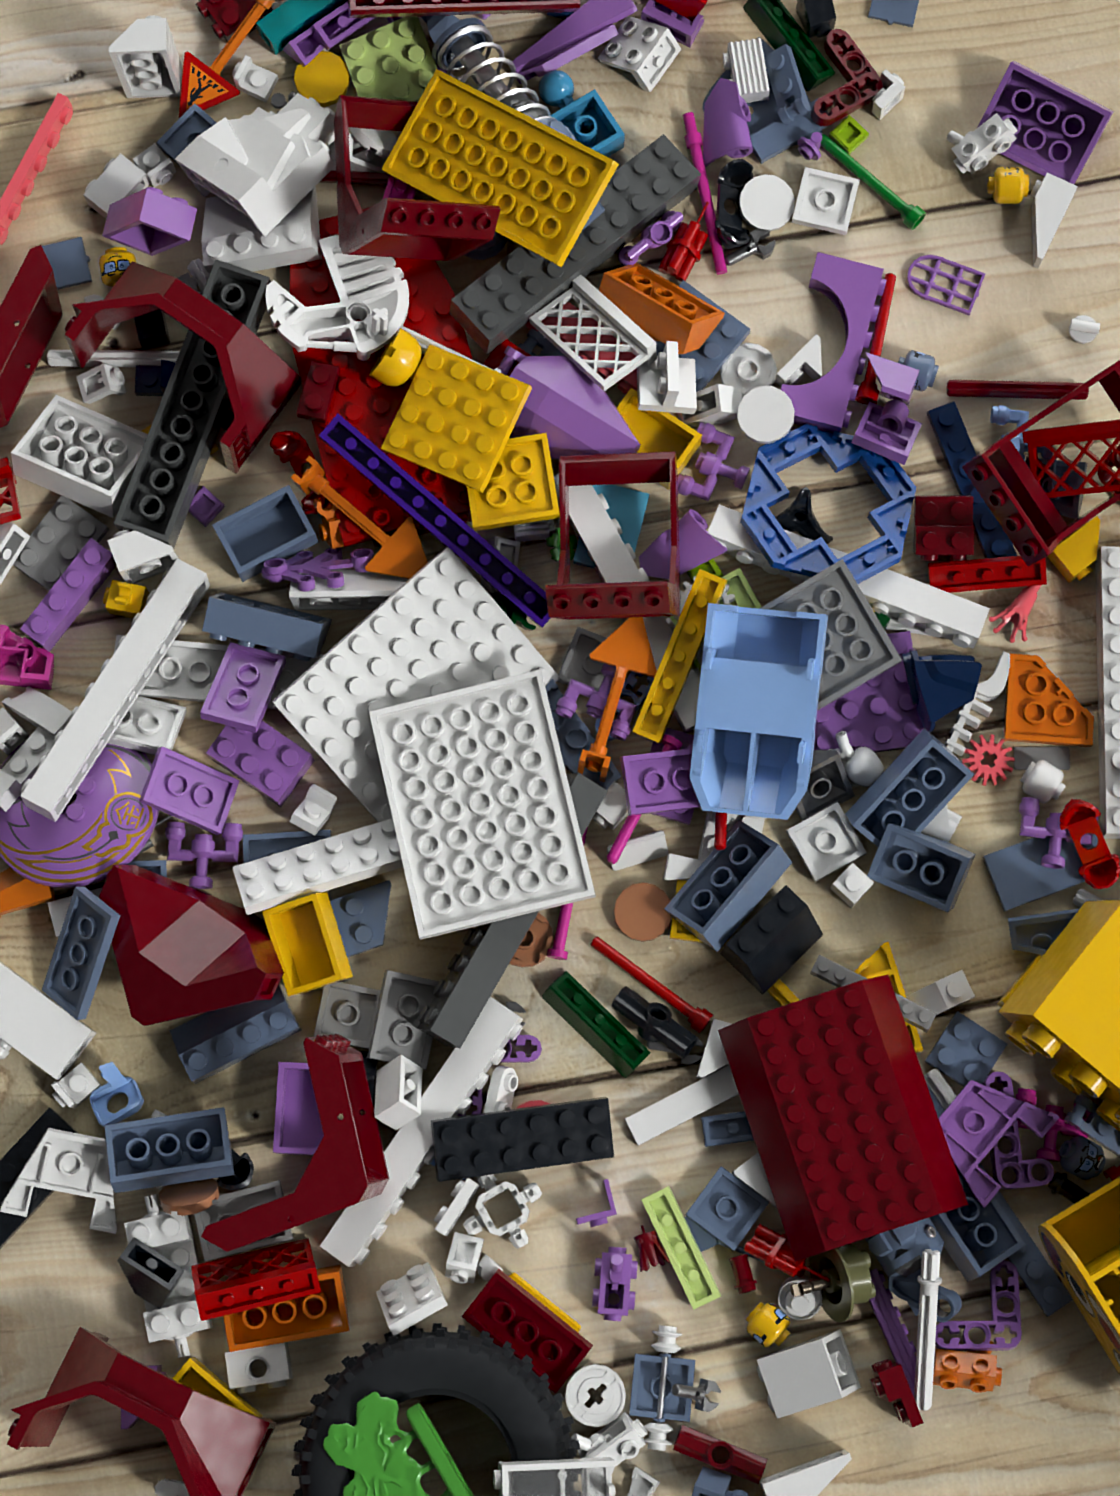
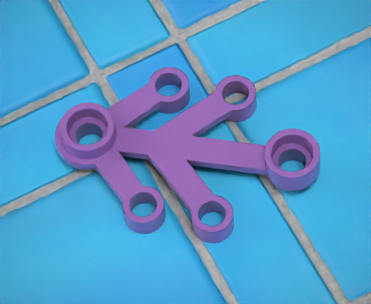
(320, 566)

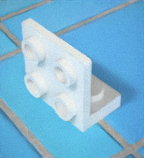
(642, 50)

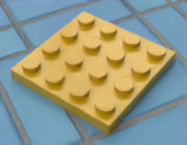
(456, 418)

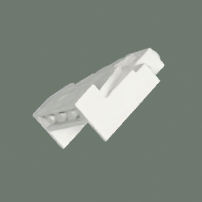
(263, 159)

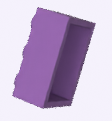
(150, 221)
(262, 760)
(296, 1112)

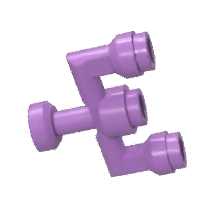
(651, 237)
(711, 465)
(597, 700)
(1029, 809)
(203, 849)

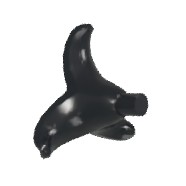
(800, 518)

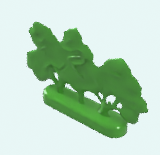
(384, 1466)

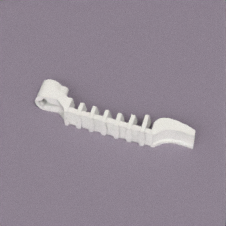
(946, 821)

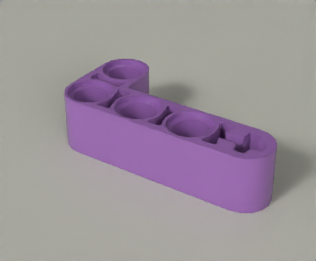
(1014, 1158)

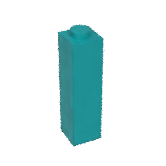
(292, 20)

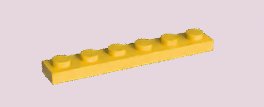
(678, 657)

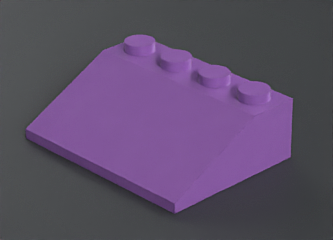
(1052, 122)

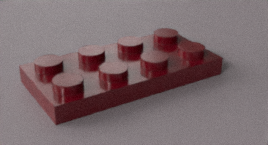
(530, 1327)

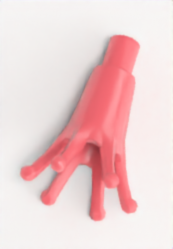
(1018, 612)

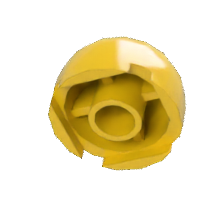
(398, 360)

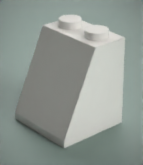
(808, 1374)

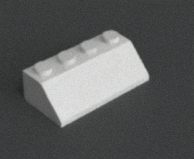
(147, 59)
(359, 592)

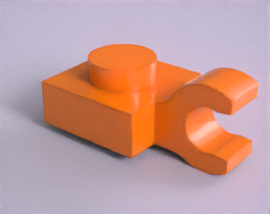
(329, 530)

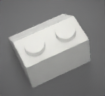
(140, 555)

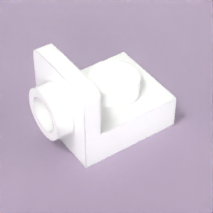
(254, 79)
(889, 95)
(155, 165)
(101, 382)
(314, 809)
(75, 1087)
(463, 1258)

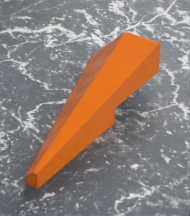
(21, 893)

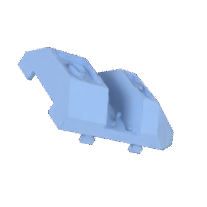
(757, 709)

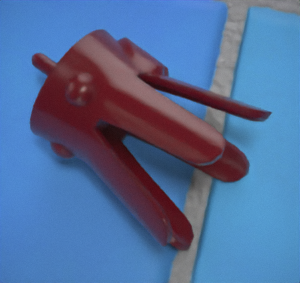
(649, 1250)

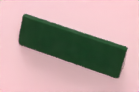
(781, 29)
(595, 1024)

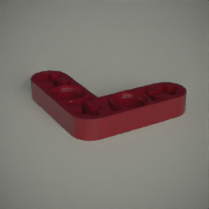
(855, 80)

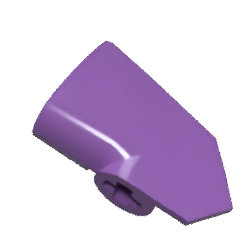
(726, 123)
(695, 547)

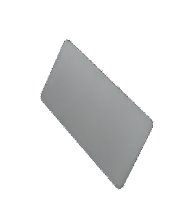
(1056, 756)

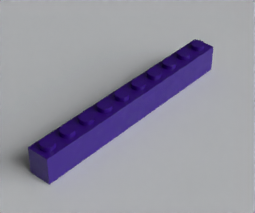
(437, 519)

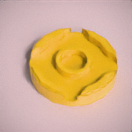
(323, 78)

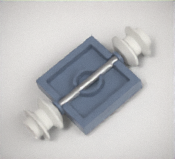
(653, 1384)

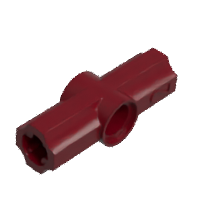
(739, 1461)

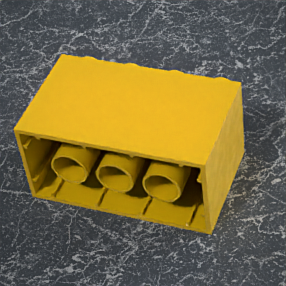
(1073, 1007)

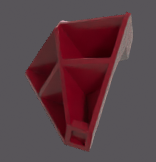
(185, 948)

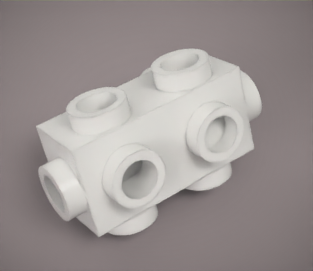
(982, 144)
(616, 1440)

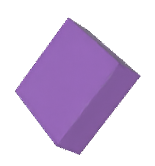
(205, 506)

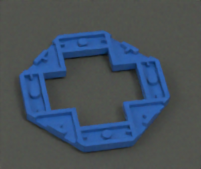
(768, 489)

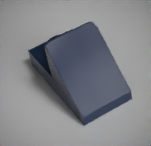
(152, 379)

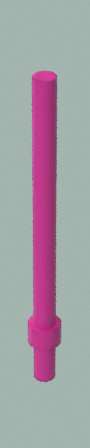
(694, 142)

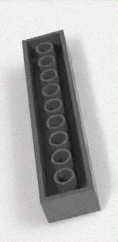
(526, 282)
(188, 416)
(490, 950)

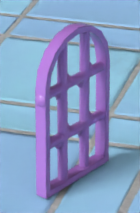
(956, 279)

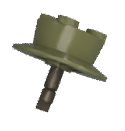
(848, 1283)

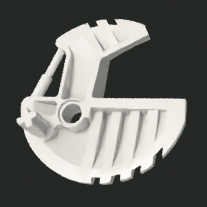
(367, 291)

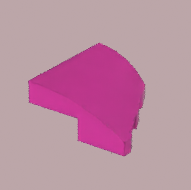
(23, 662)

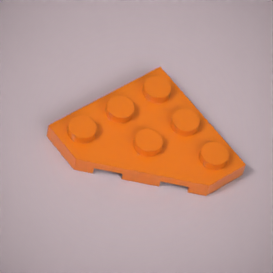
(1043, 707)

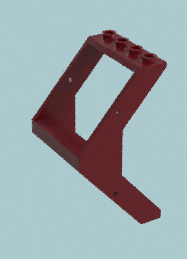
(400, 225)
(37, 309)
(1016, 494)
(615, 599)
(346, 1164)

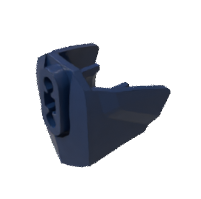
(940, 683)

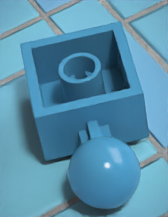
(583, 114)

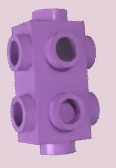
(615, 1274)

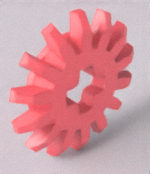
(985, 771)

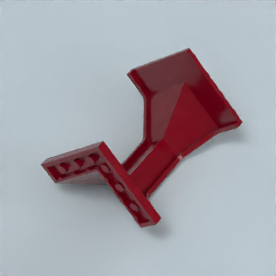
(253, 373)
(208, 1438)

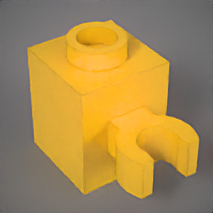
(125, 598)

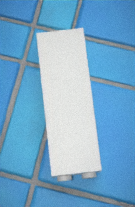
(39, 1026)

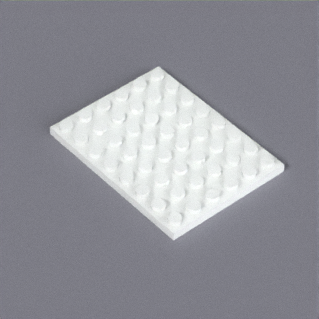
(419, 643)
(481, 804)

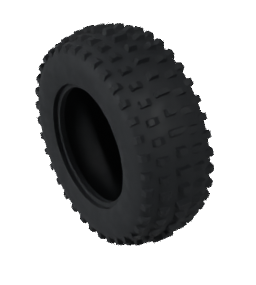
(436, 1365)

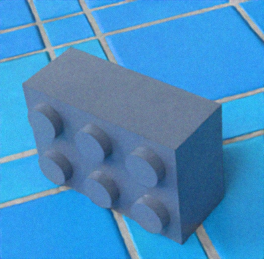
(265, 531)

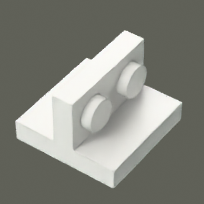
(667, 383)

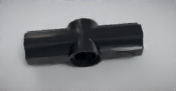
(654, 1022)

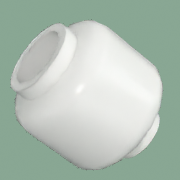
(1042, 781)

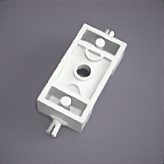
(174, 1239)

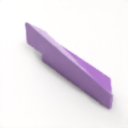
(324, 34)
(573, 37)

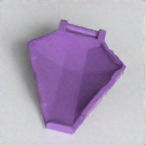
(567, 408)

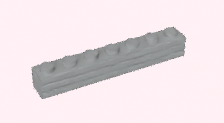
(841, 976)

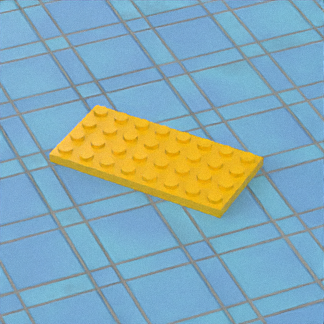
(487, 153)

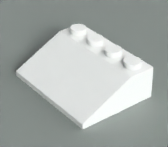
(236, 240)
(79, 455)

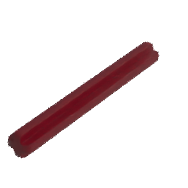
(1013, 389)

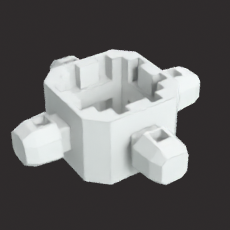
(518, 1237)

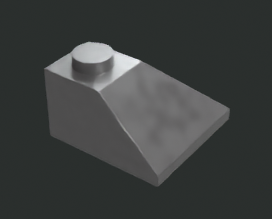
(826, 784)

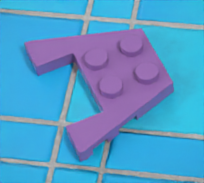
(975, 1125)

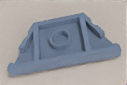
(362, 918)

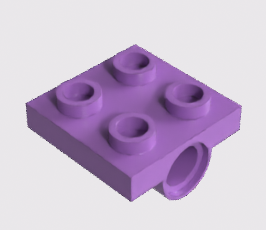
(887, 430)

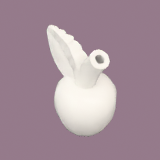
(861, 765)

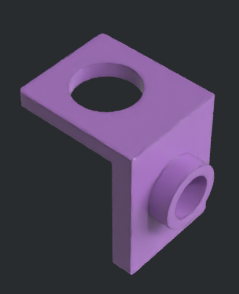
(601, 1217)

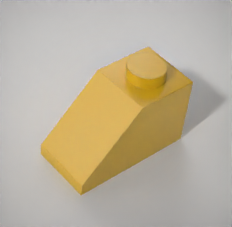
(1077, 552)

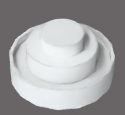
(802, 1306)

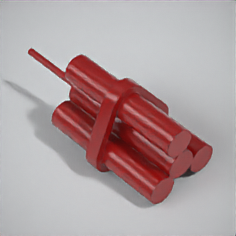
(684, 249)
(776, 1252)

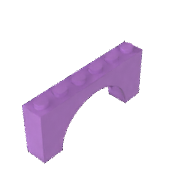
(853, 291)

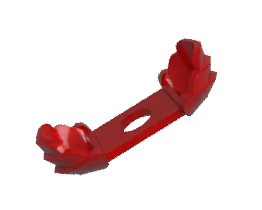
(294, 449)
(1099, 866)

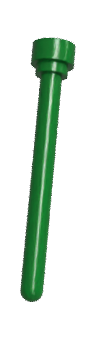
(911, 214)

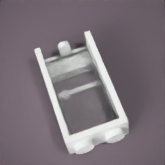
(555, 1477)

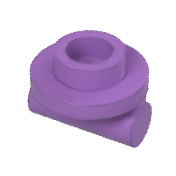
(810, 147)

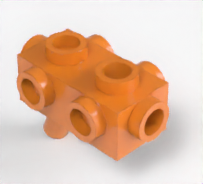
(966, 1370)

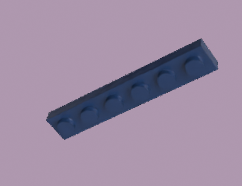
(957, 452)

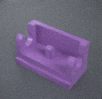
(680, 27)

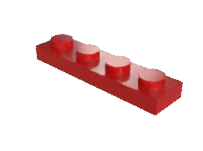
(986, 574)

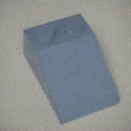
(921, 866)

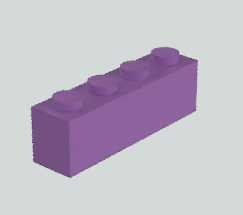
(69, 595)

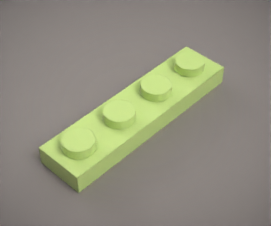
(681, 1247)

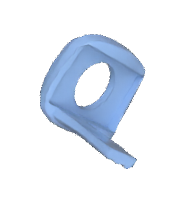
(116, 1085)

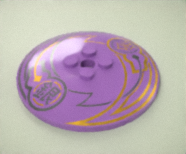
(92, 833)

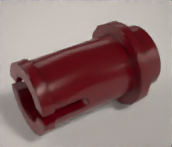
(743, 1274)

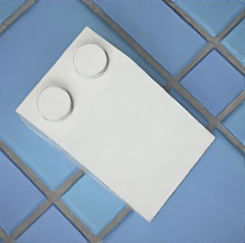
(806, 1478)

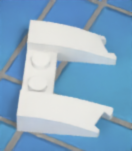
(49, 719)

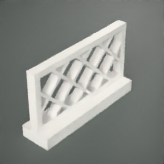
(613, 323)

